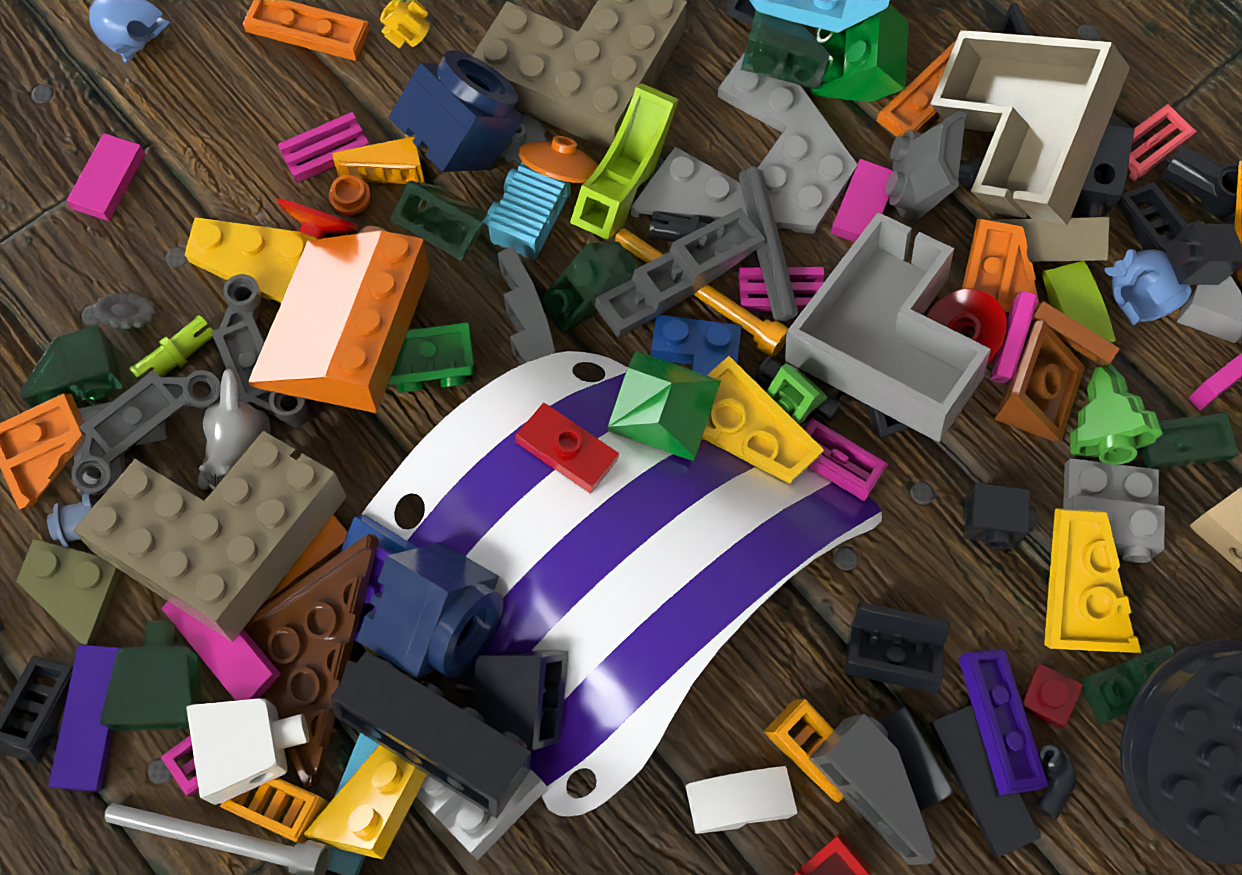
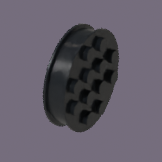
(1187, 750)

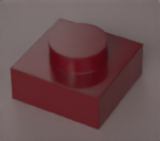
(1050, 696)

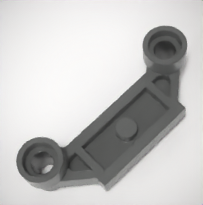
(240, 348)
(133, 418)

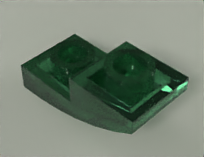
(1114, 689)

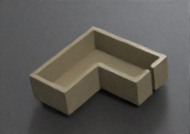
(588, 75)
(1046, 112)
(216, 553)

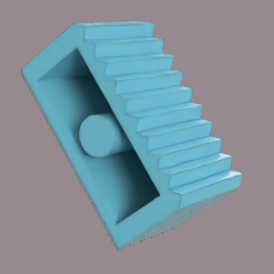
(526, 210)

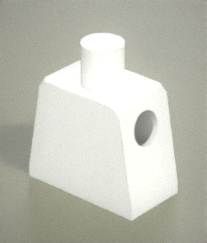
(240, 745)

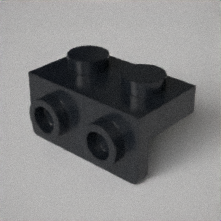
(896, 647)

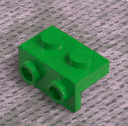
(434, 354)

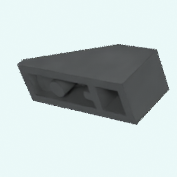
(873, 779)

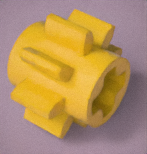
(405, 22)

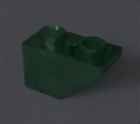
(784, 51)
(591, 273)
(74, 365)

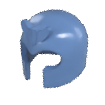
(125, 24)
(1146, 286)

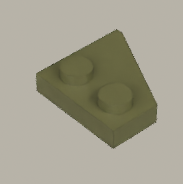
(70, 587)

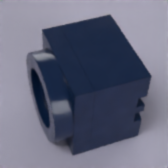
(458, 112)
(433, 611)

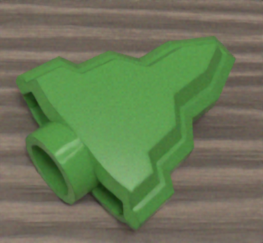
(1112, 420)

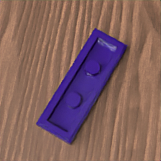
(1002, 722)
(82, 741)

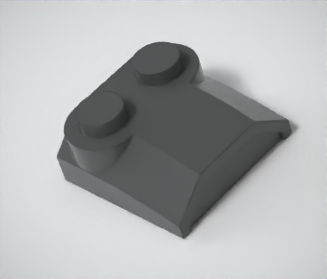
(925, 167)

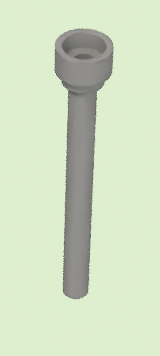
(302, 859)

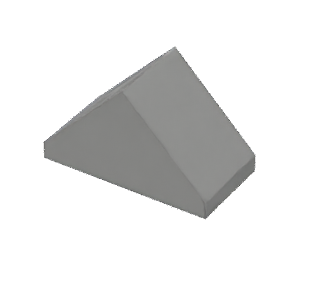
(1214, 310)

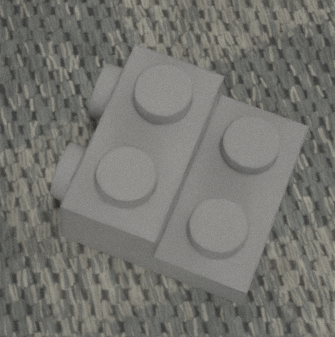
(1129, 499)
(471, 824)

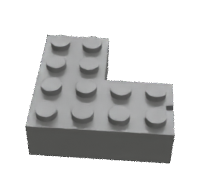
(871, 333)

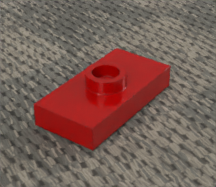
(567, 447)

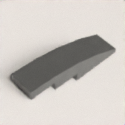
(679, 273)
(524, 311)

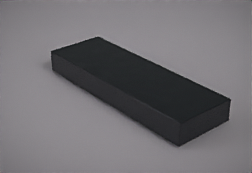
(1002, 818)

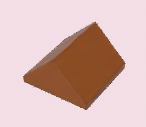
(1043, 385)

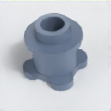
(67, 517)

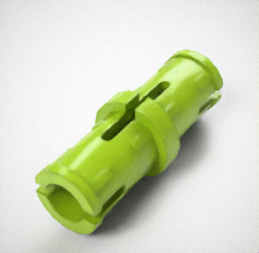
(175, 350)

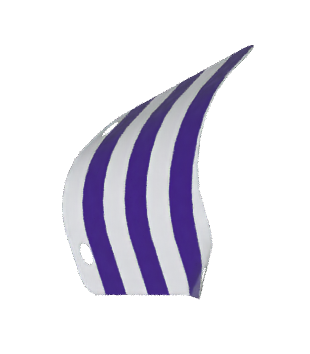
(623, 578)

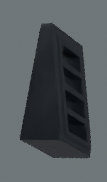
(1146, 231)
(48, 714)

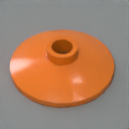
(558, 159)

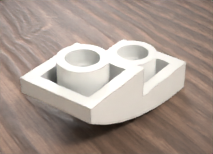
(741, 799)

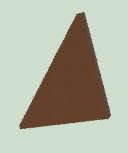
(309, 641)

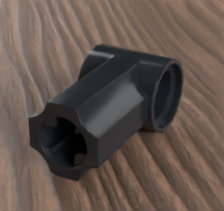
(1206, 179)

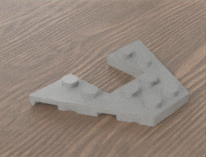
(801, 171)

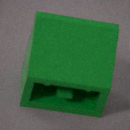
(865, 58)

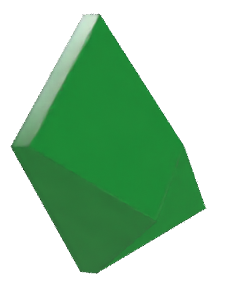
(663, 405)

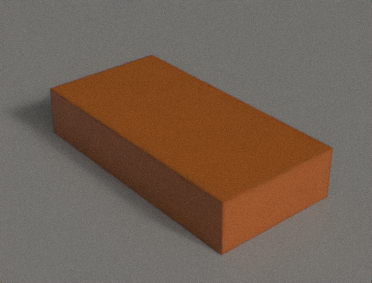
(1075, 334)

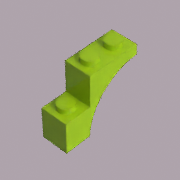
(629, 162)

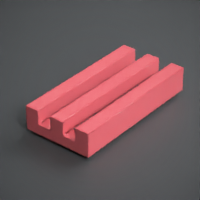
(1177, 122)

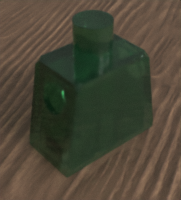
(444, 221)
(152, 684)

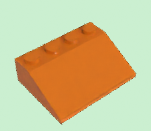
(344, 319)

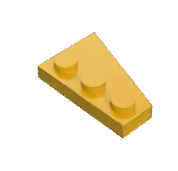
(252, 250)
(756, 427)
(1085, 588)
(369, 806)

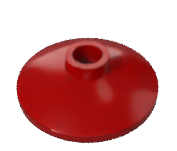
(316, 222)
(975, 311)

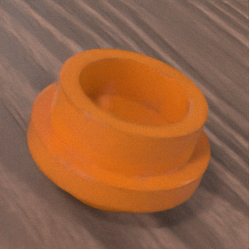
(349, 194)

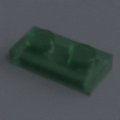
(1192, 442)

